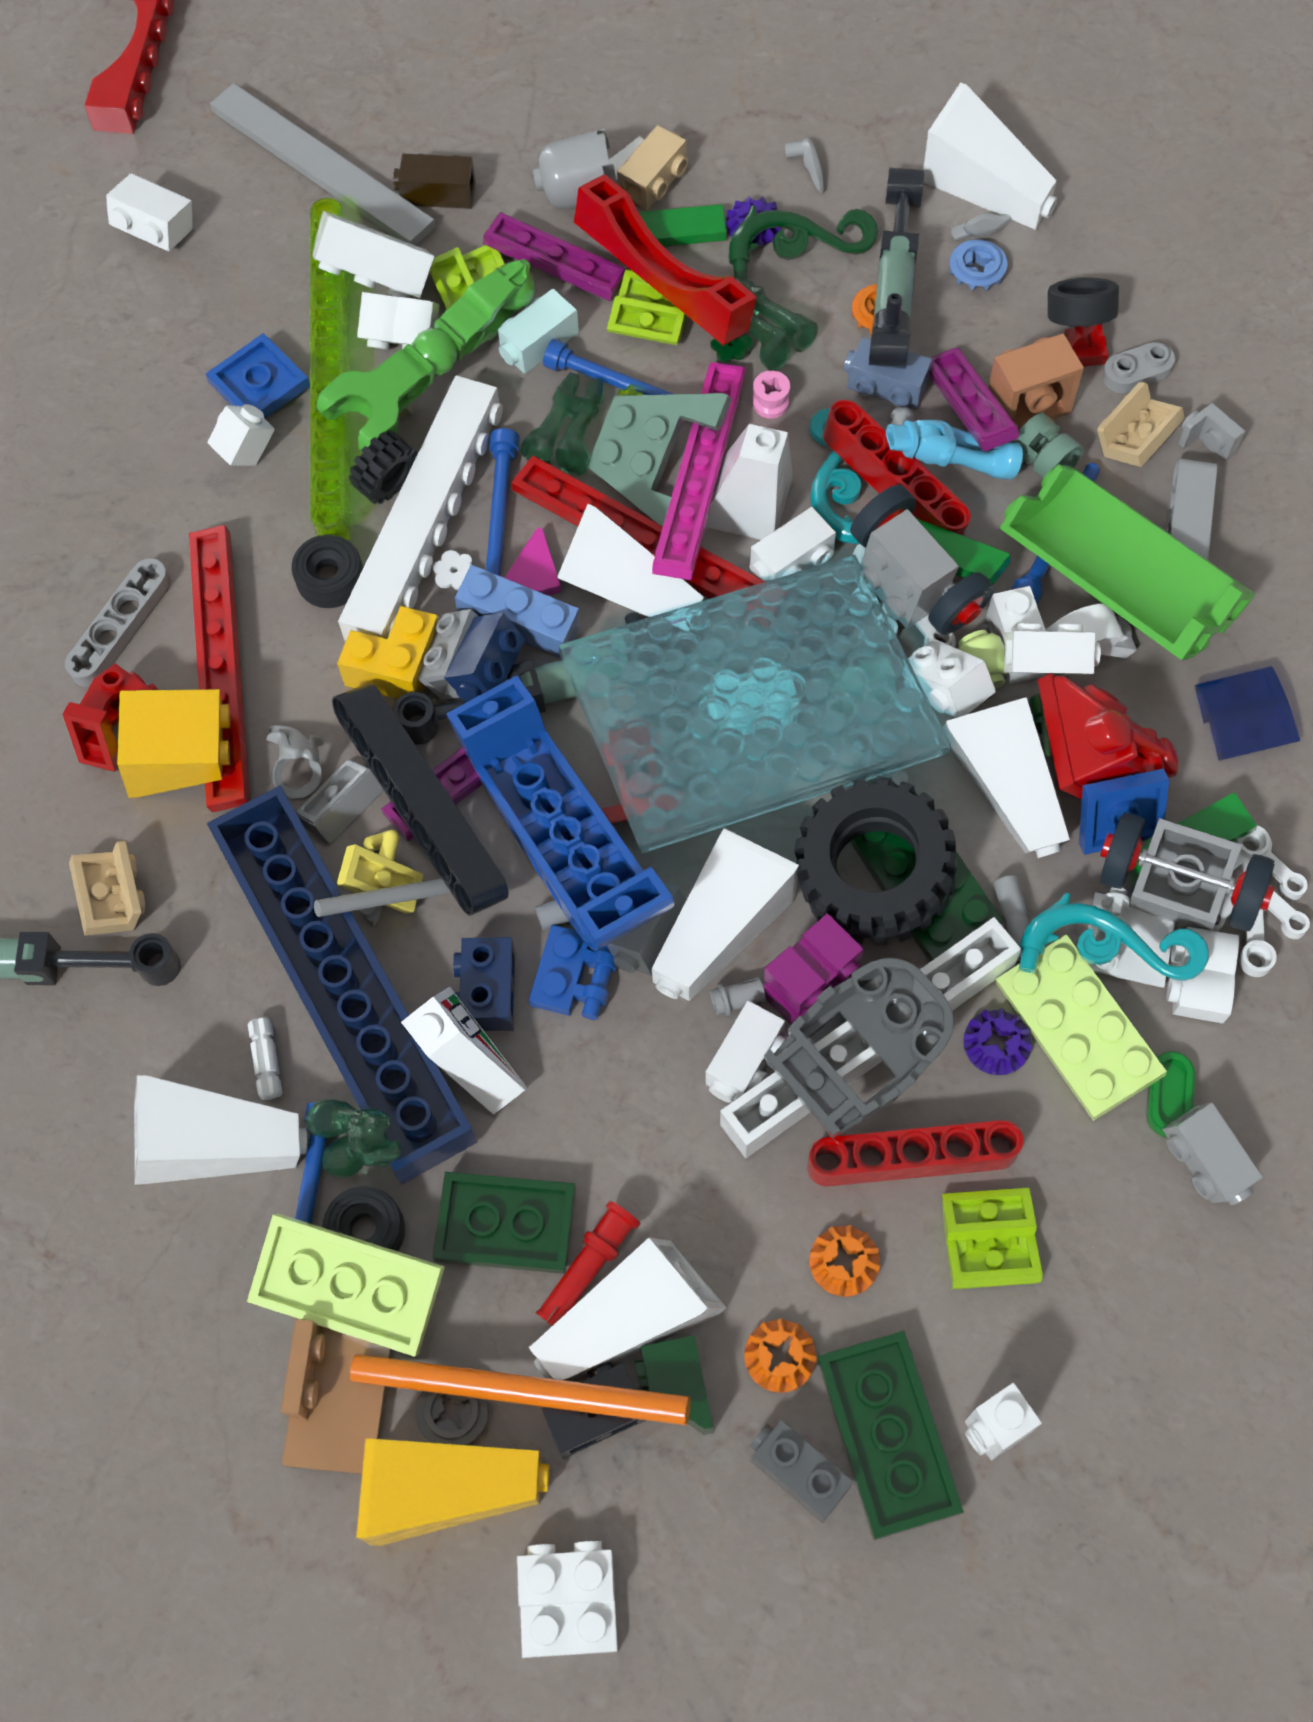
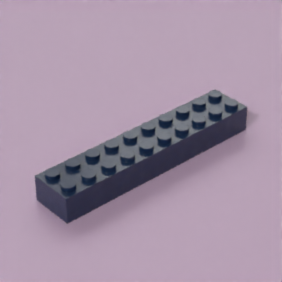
(341, 982)

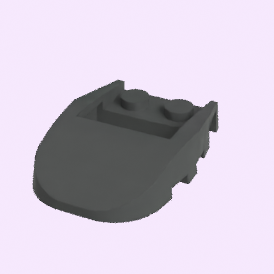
(893, 1012)

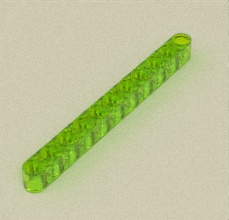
(327, 361)

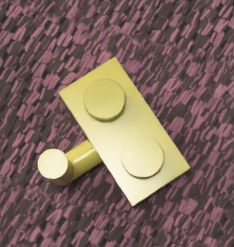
(369, 871)

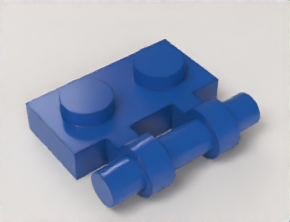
(561, 971)

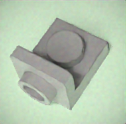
(1214, 429)

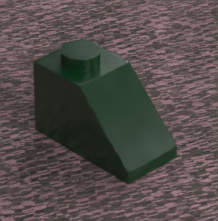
(676, 1370)

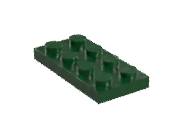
(892, 862)
(889, 1435)

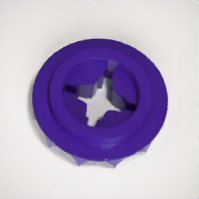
(740, 211)
(991, 1058)

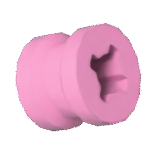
(775, 403)

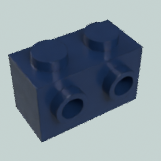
(487, 980)

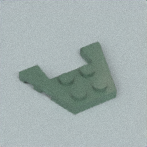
(640, 440)

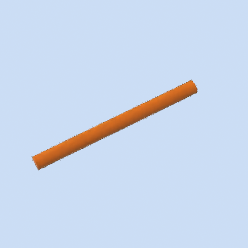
(521, 1389)

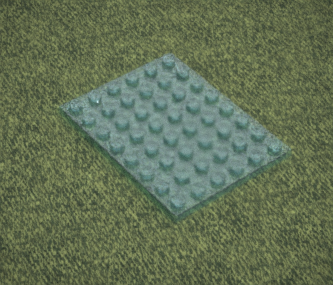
(751, 702)

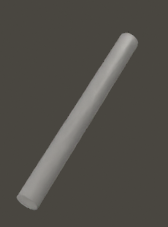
(380, 897)

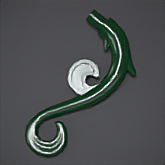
(801, 227)

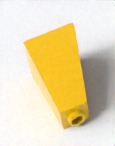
(438, 1486)

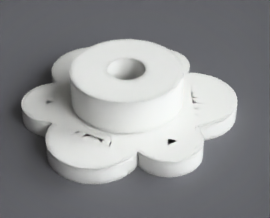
(451, 563)

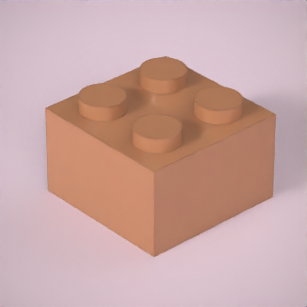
(1037, 379)

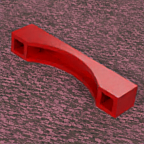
(119, 91)
(712, 302)

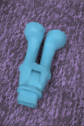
(942, 445)

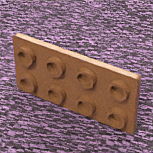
(323, 1405)

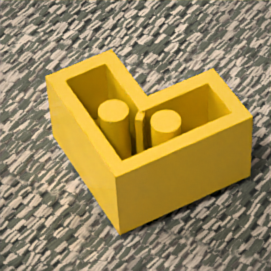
(390, 662)

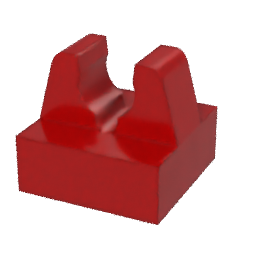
(1088, 344)

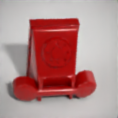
(1096, 737)

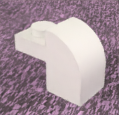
(1110, 630)

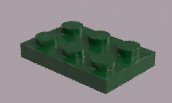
(504, 1222)

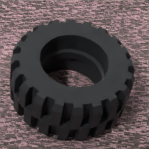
(868, 810)

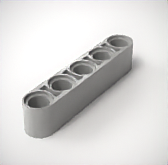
(1192, 504)

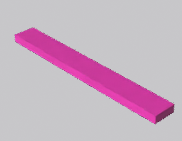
(697, 480)

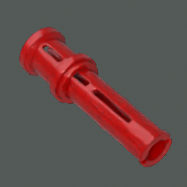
(599, 1247)

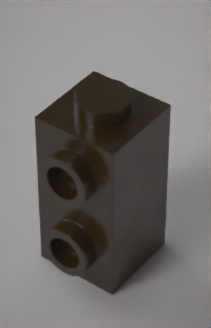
(436, 180)

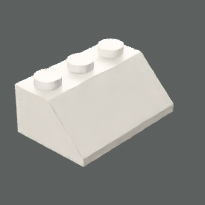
(371, 256)

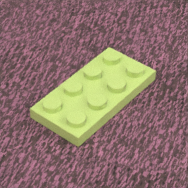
(1081, 1029)
(346, 1284)

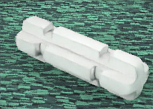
(265, 1058)

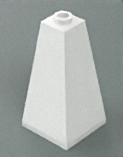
(985, 163)
(753, 484)
(620, 569)
(1010, 769)
(727, 909)
(208, 1134)
(634, 1306)

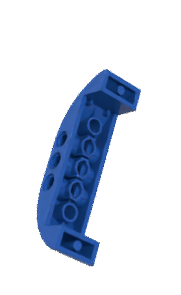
(556, 817)

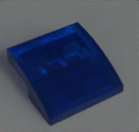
(1247, 713)

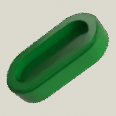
(1172, 1094)

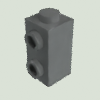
(642, 946)
(800, 1469)

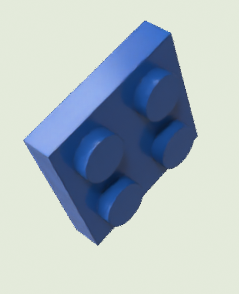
(258, 377)
(1108, 800)

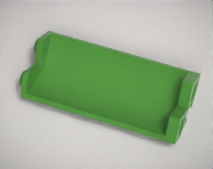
(1126, 561)

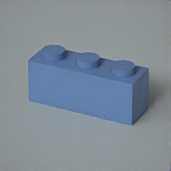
(538, 617)

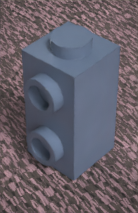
(895, 385)

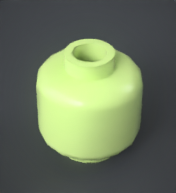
(988, 648)

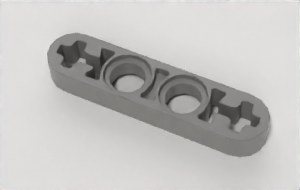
(111, 619)

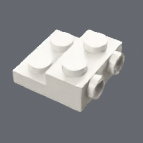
(567, 1600)

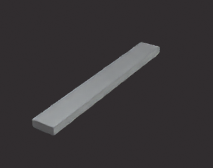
(322, 165)

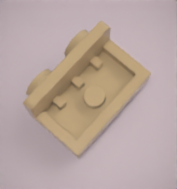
(1138, 427)
(107, 890)

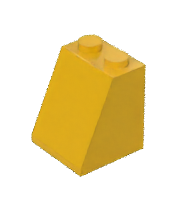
(171, 739)

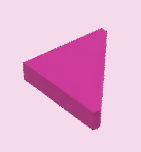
(535, 566)

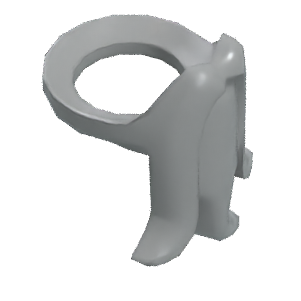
(294, 745)

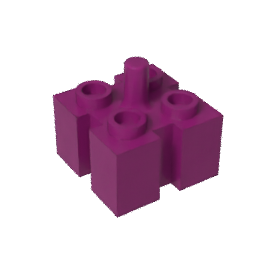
(802, 972)

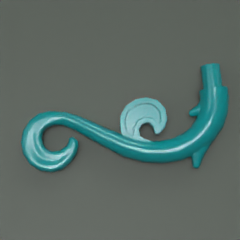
(830, 476)
(1060, 914)

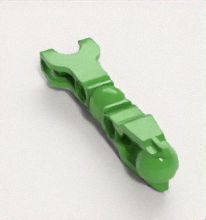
(408, 372)

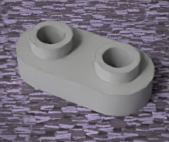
(1140, 367)

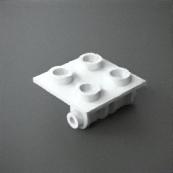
(1148, 926)

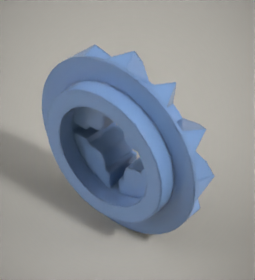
(986, 255)

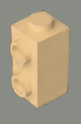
(653, 167)

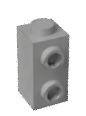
(445, 643)
(1212, 1155)

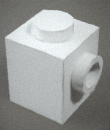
(241, 435)

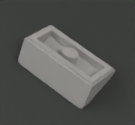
(339, 801)

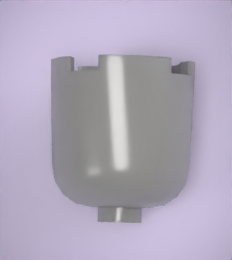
(570, 164)

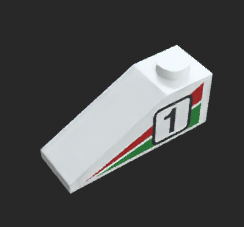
(464, 1050)

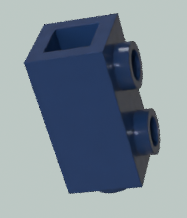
(484, 656)

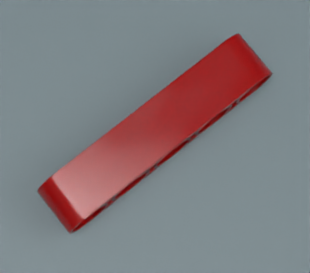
(866, 450)
(930, 1139)

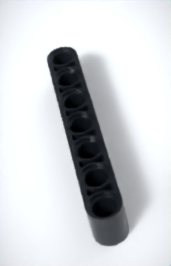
(420, 799)

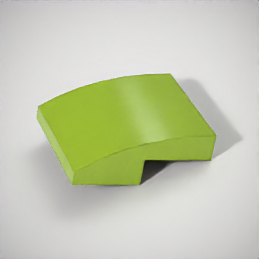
(456, 272)
(645, 313)
(991, 1238)

